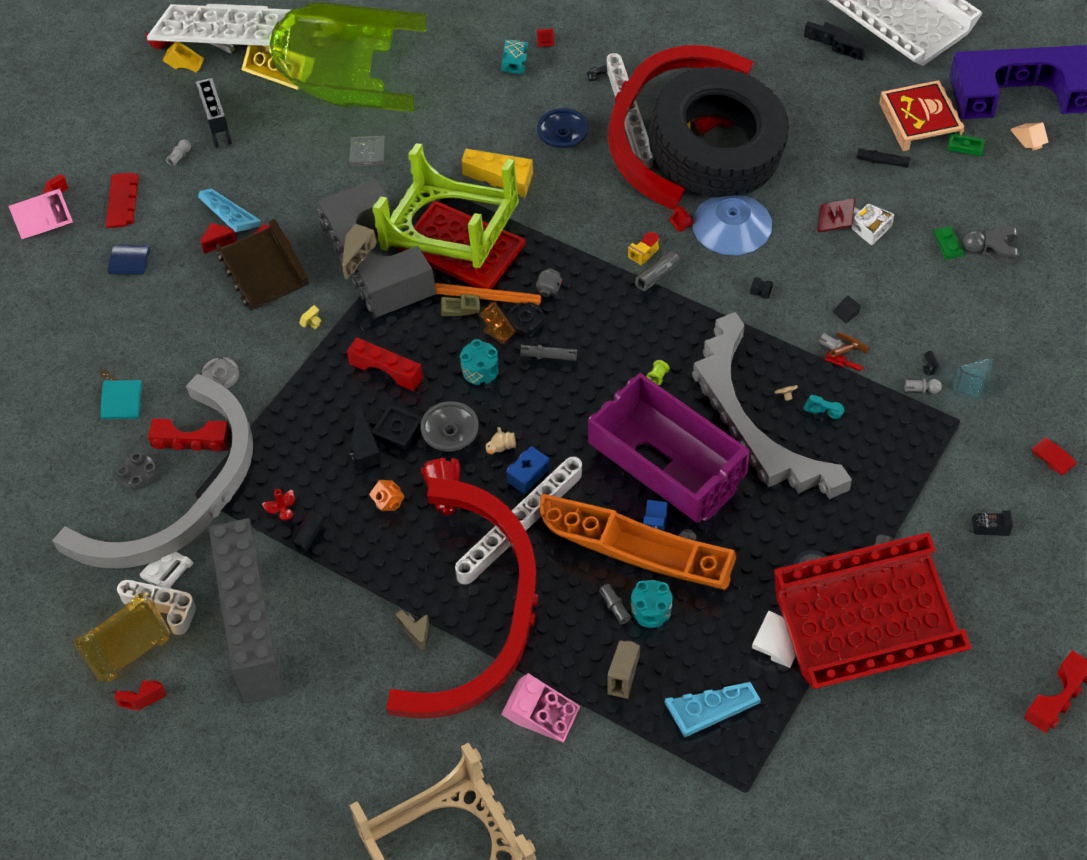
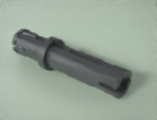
(548, 352)

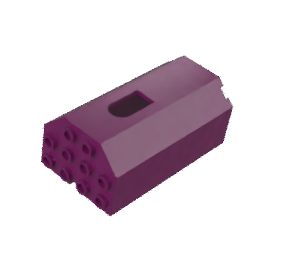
(703, 458)

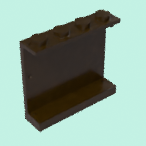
(262, 267)

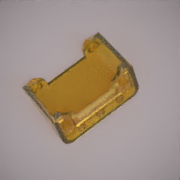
(123, 637)

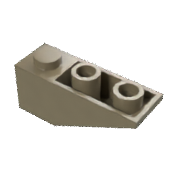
(357, 245)

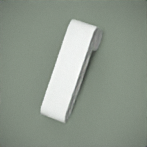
(173, 607)

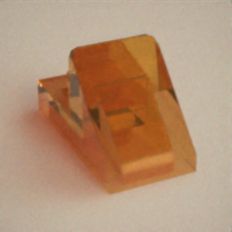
(497, 323)

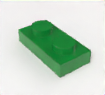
(966, 144)
(948, 243)

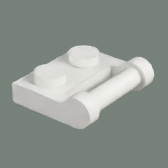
(157, 570)

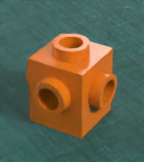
(387, 495)

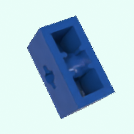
(527, 469)

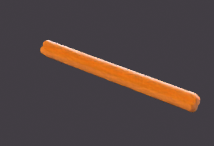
(488, 294)

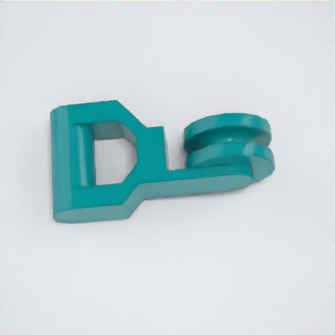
(834, 410)

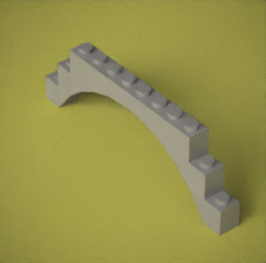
(769, 458)

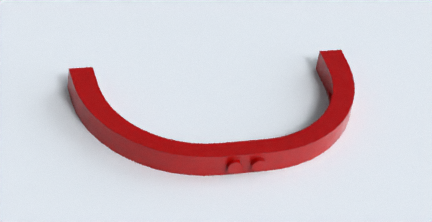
(678, 57)
(462, 698)

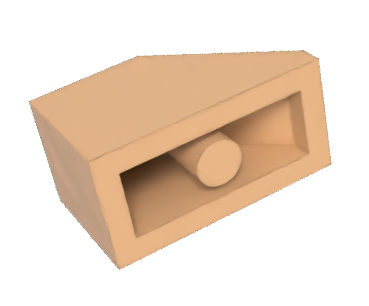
(1031, 135)

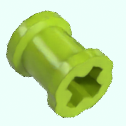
(658, 371)

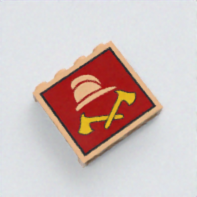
(920, 112)

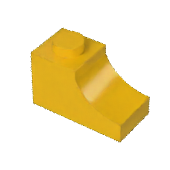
(182, 57)

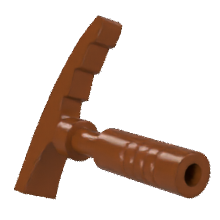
(855, 344)

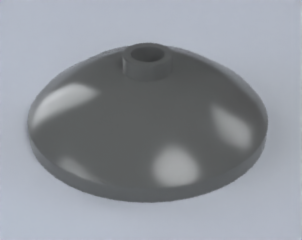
(446, 419)

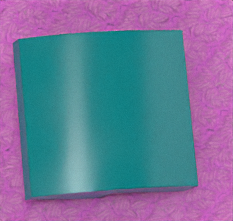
(121, 399)

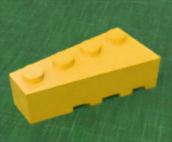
(488, 166)

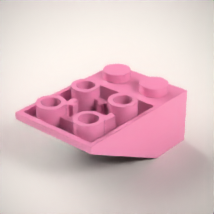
(40, 214)
(540, 708)

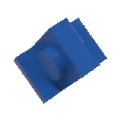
(656, 514)

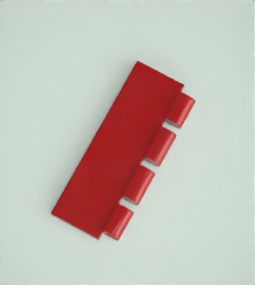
(122, 200)

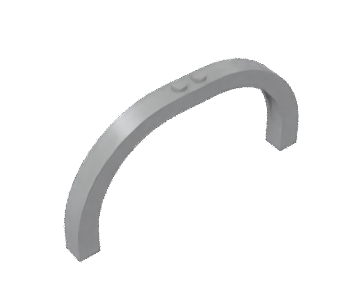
(194, 522)

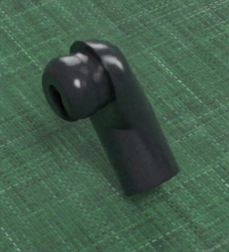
(595, 71)
(932, 365)

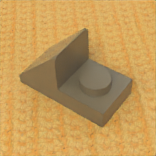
(415, 630)

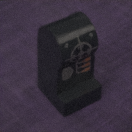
(992, 524)

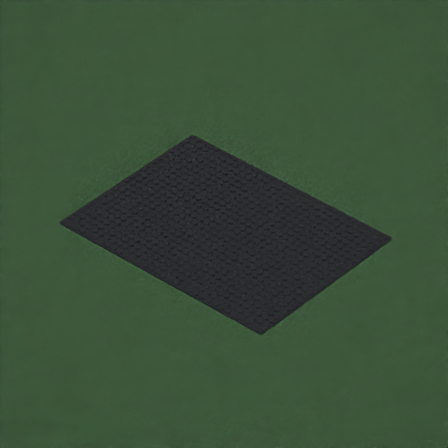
(618, 331)

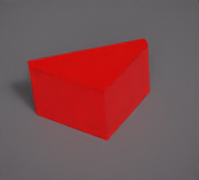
(216, 235)

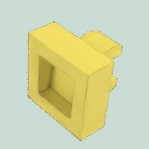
(310, 317)

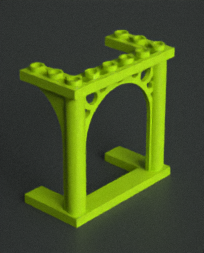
(431, 182)

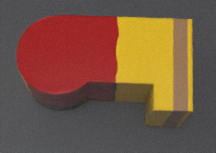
(645, 249)

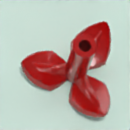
(282, 502)

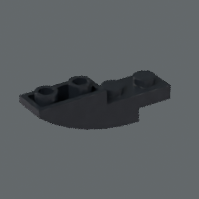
(840, 40)

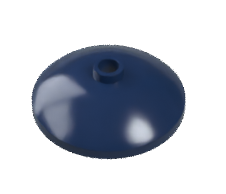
(562, 128)

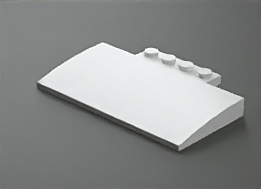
(217, 24)

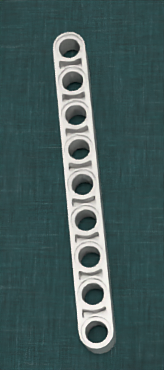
(633, 121)
(522, 511)

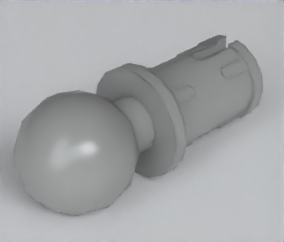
(178, 152)
(933, 386)

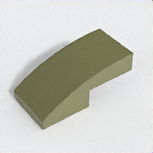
(460, 306)

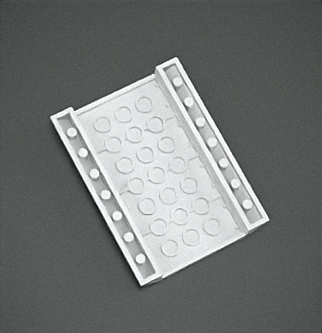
(914, 26)

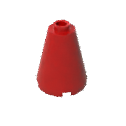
(444, 470)

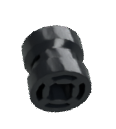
(761, 287)

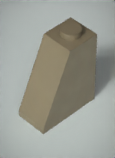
(623, 669)

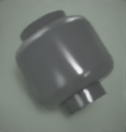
(548, 282)

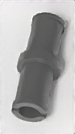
(615, 604)

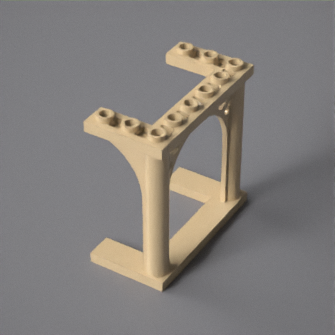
(464, 778)

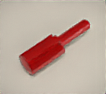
(841, 361)

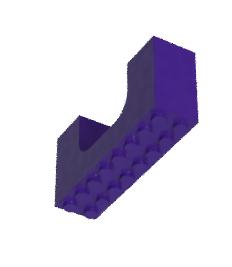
(979, 74)

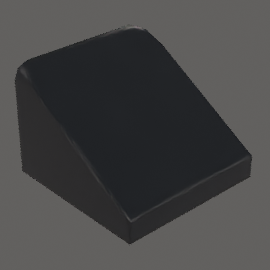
(847, 309)

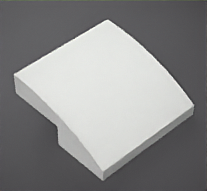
(775, 640)

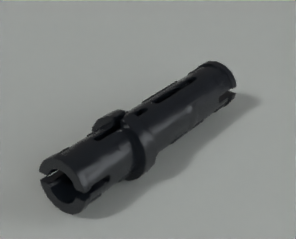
(881, 157)

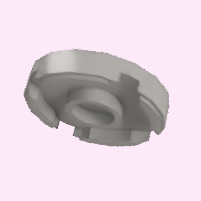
(221, 371)

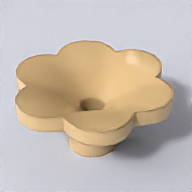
(787, 391)

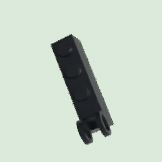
(213, 109)

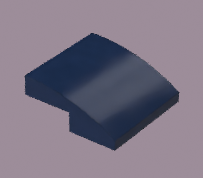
(128, 259)

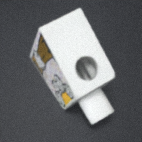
(871, 222)

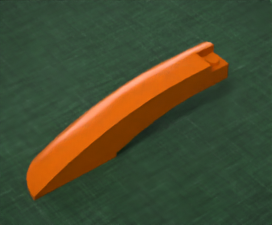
(637, 543)

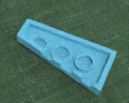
(228, 211)
(708, 708)

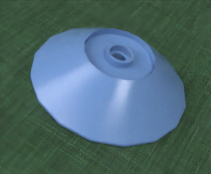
(732, 224)

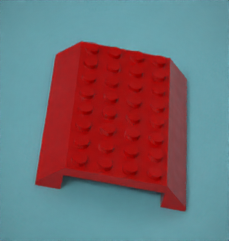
(867, 611)

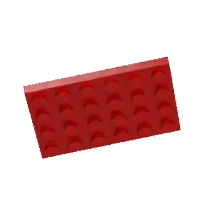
(451, 225)

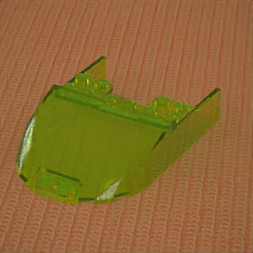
(331, 50)

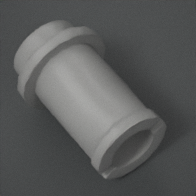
(830, 342)

